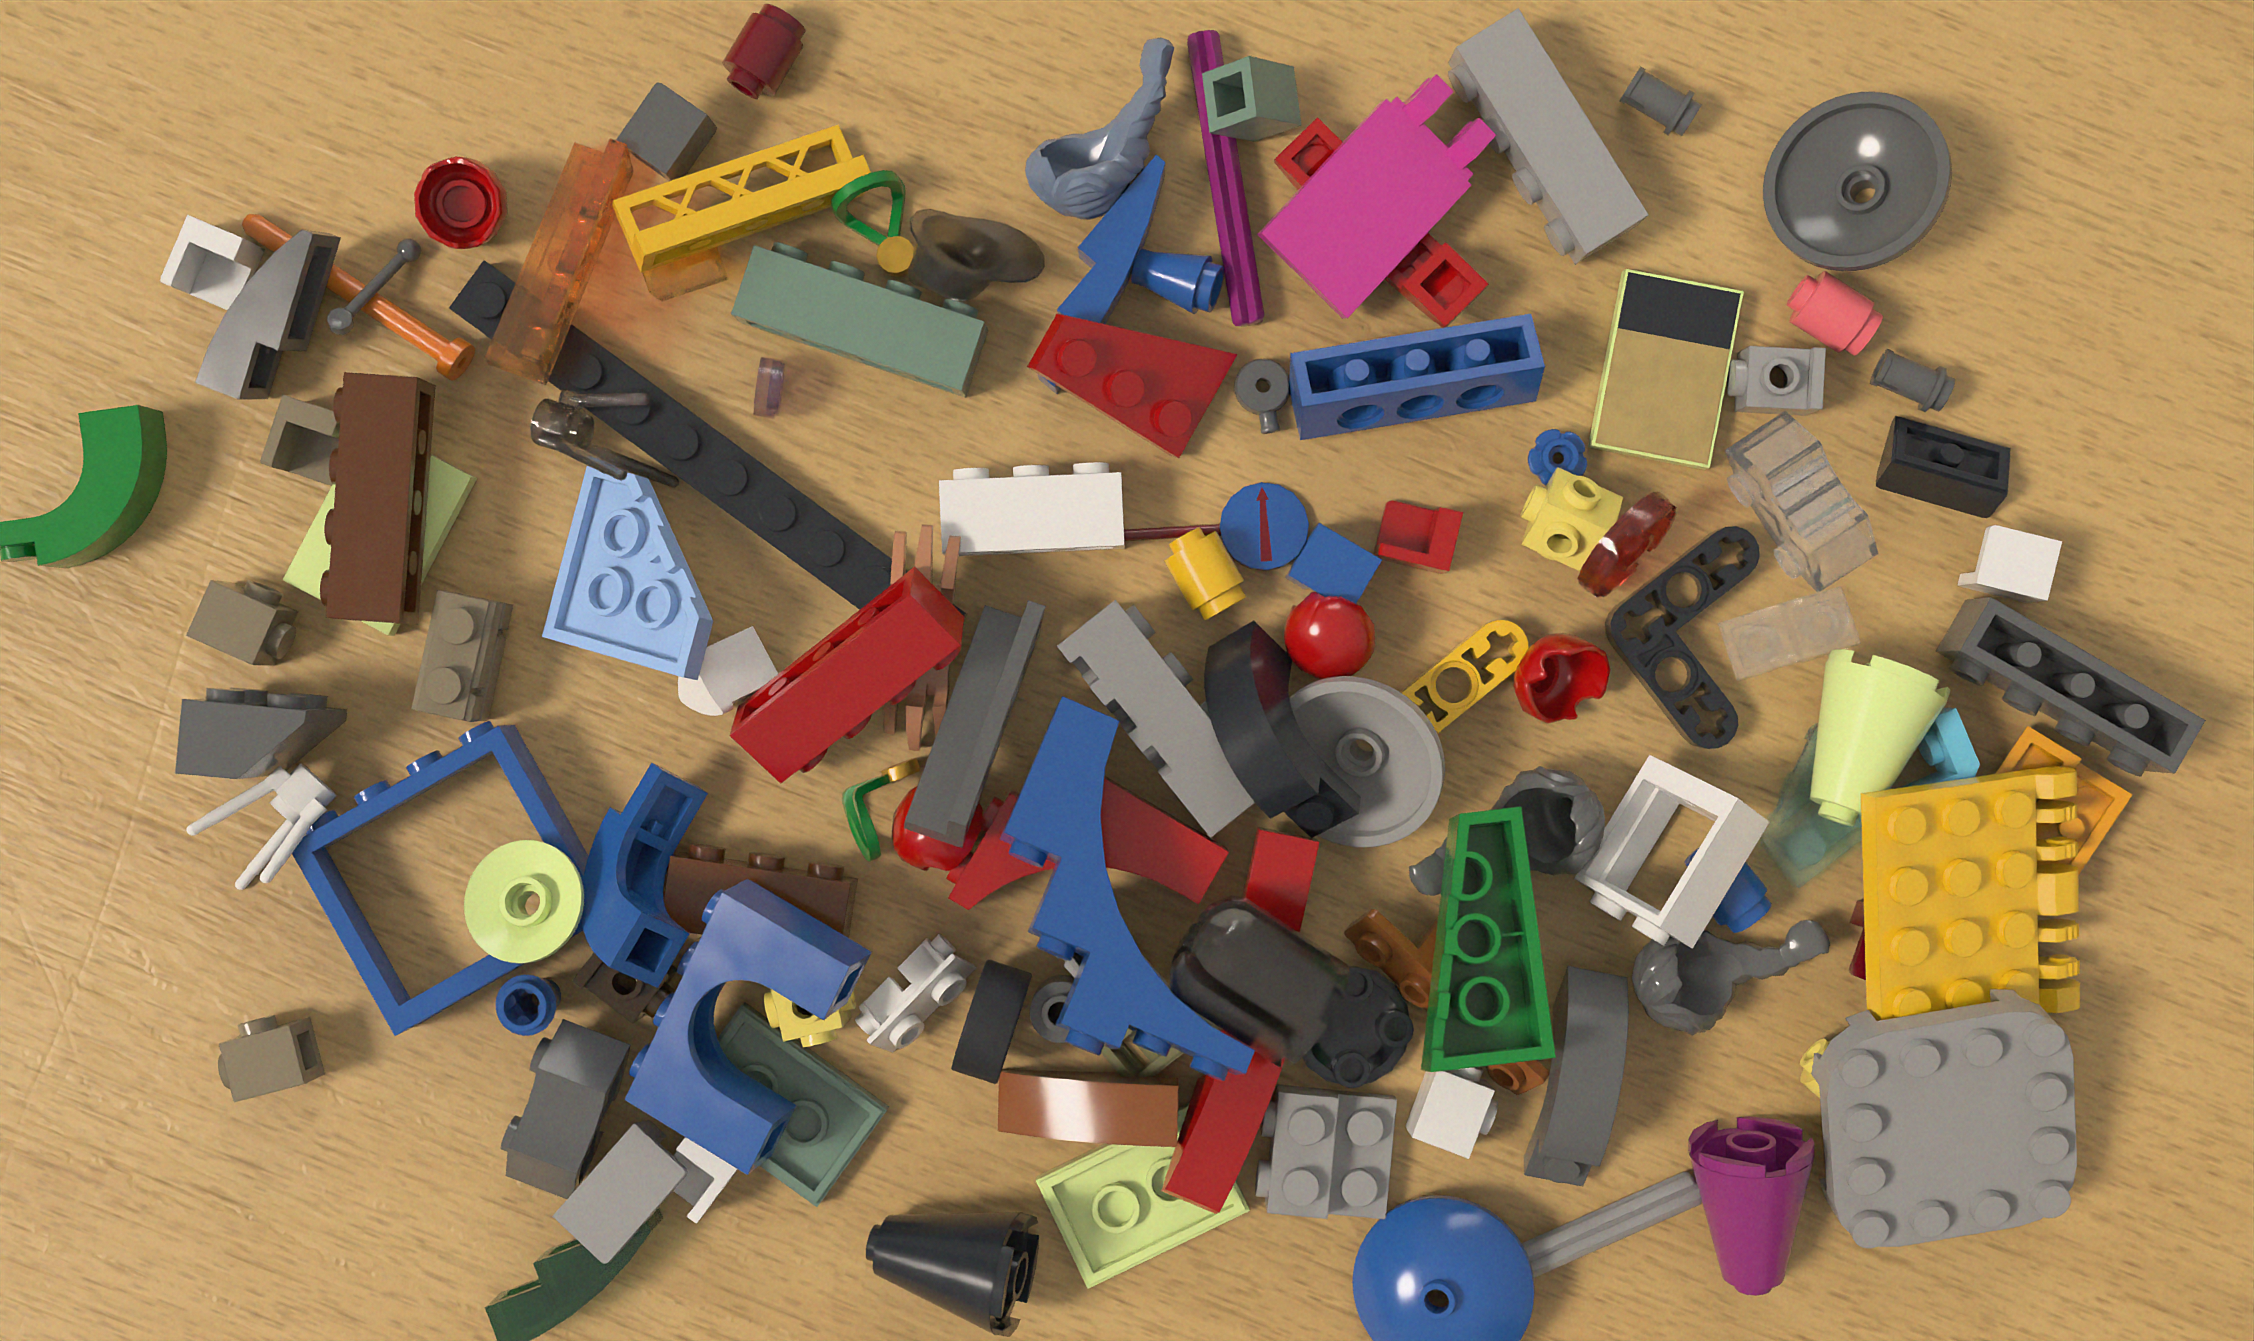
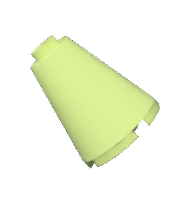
(1868, 729)

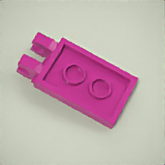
(1375, 198)

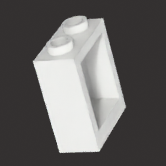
(1636, 829)

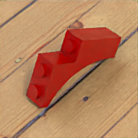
(1135, 840)

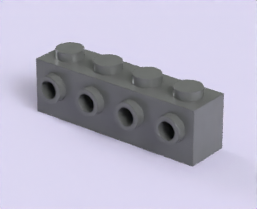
(2069, 686)

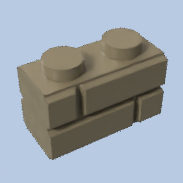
(462, 656)

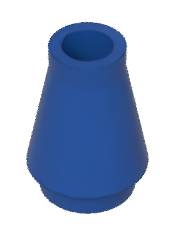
(1180, 278)
(517, 1008)

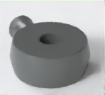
(1263, 403)

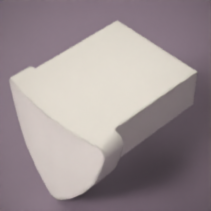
(728, 674)

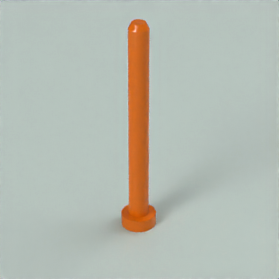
(451, 356)

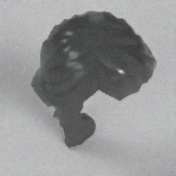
(1560, 825)
(1694, 986)

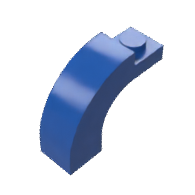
(626, 876)

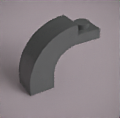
(1583, 1077)

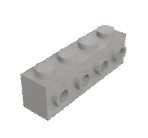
(1545, 138)

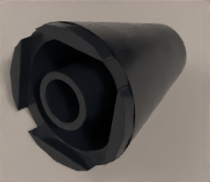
(960, 1262)

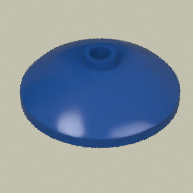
(1448, 1248)

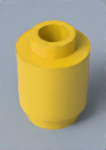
(1205, 572)

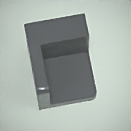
(667, 132)

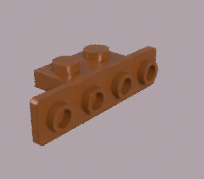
(1411, 970)

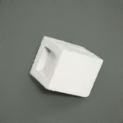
(211, 263)
(2014, 565)
(705, 1177)

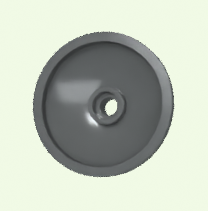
(1837, 153)

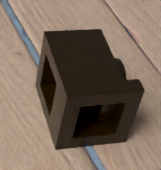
(632, 1005)

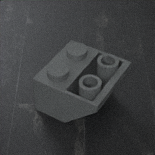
(250, 731)

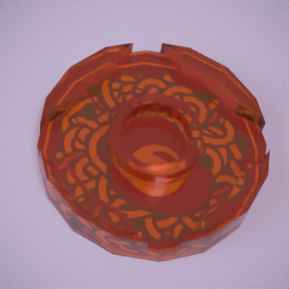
(1625, 542)

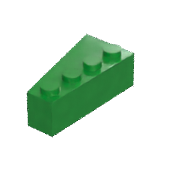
(1487, 959)

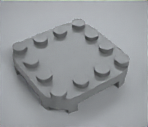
(1947, 1122)

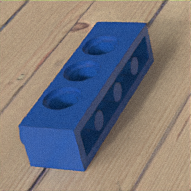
(1415, 376)

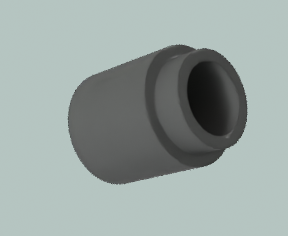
(1049, 992)

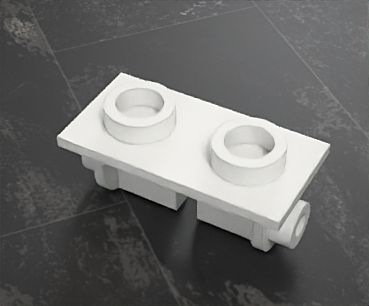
(897, 1015)

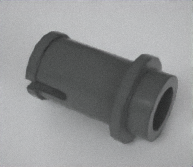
(1661, 102)
(1913, 381)

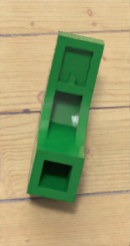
(112, 498)

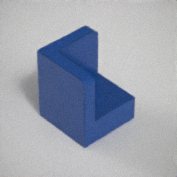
(1333, 565)

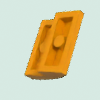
(2097, 798)

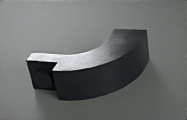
(1260, 736)

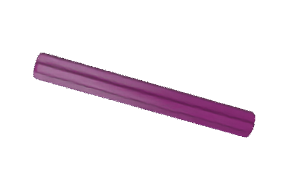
(1227, 193)

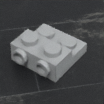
(1327, 1153)

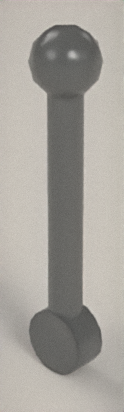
(341, 319)

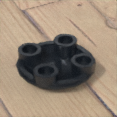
(1363, 1031)

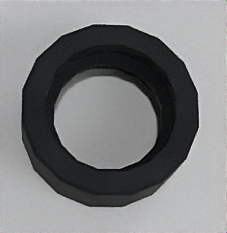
(991, 1021)

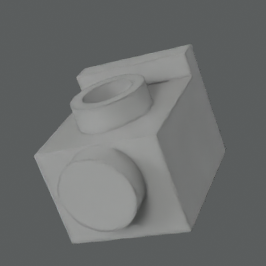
(1802, 386)

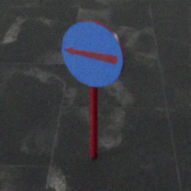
(1259, 527)

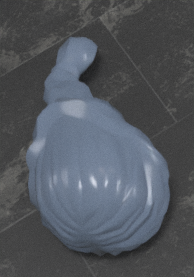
(1093, 169)

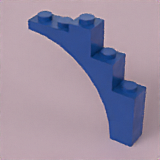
(1078, 913)

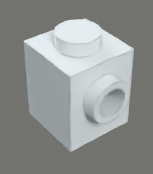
(1453, 1110)

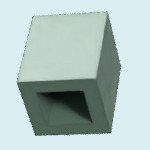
(1251, 99)

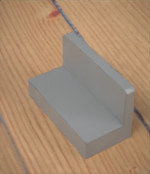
(622, 1192)

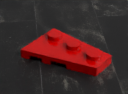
(1134, 377)

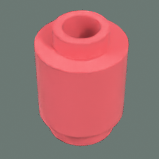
(1834, 313)

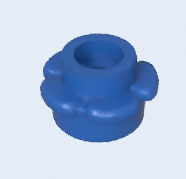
(1551, 442)

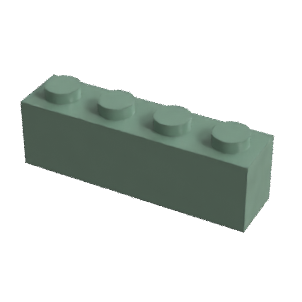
(861, 320)

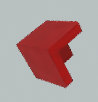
(1418, 536)

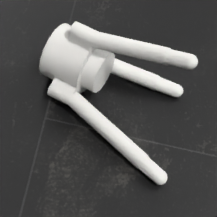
(299, 799)

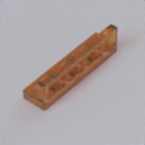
(560, 261)

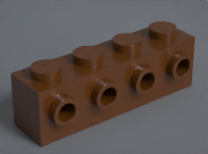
(378, 498)

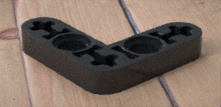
(1664, 642)

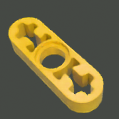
(1478, 645)

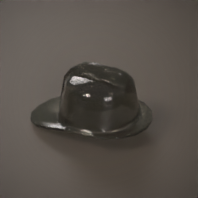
(967, 254)

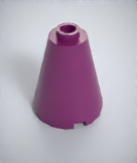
(1752, 1196)

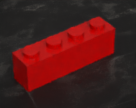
(849, 676)

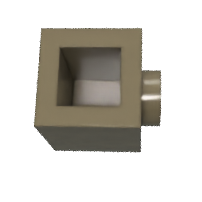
(244, 622)
(269, 1057)

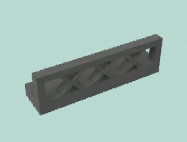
(974, 724)

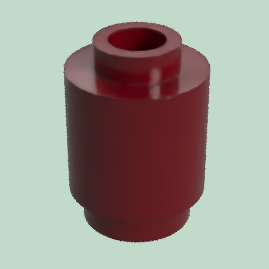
(764, 52)

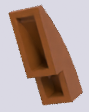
(1089, 1107)

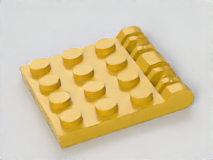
(1961, 893)

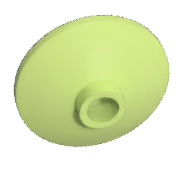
(499, 894)

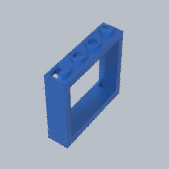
(380, 799)

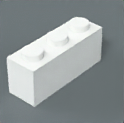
(1033, 510)

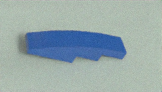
(1113, 249)

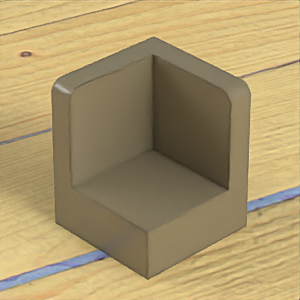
(302, 439)

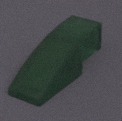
(565, 1283)

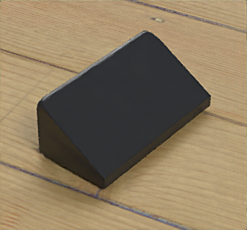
(1944, 468)

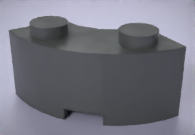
(568, 1101)

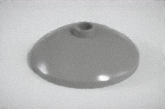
(1395, 780)

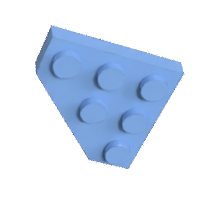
(627, 581)

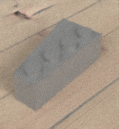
(1158, 712)

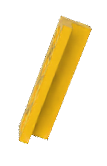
(747, 210)

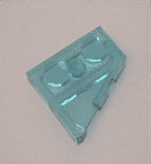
(1796, 835)

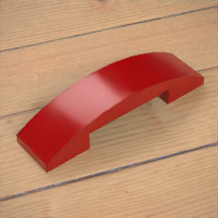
(1430, 274)

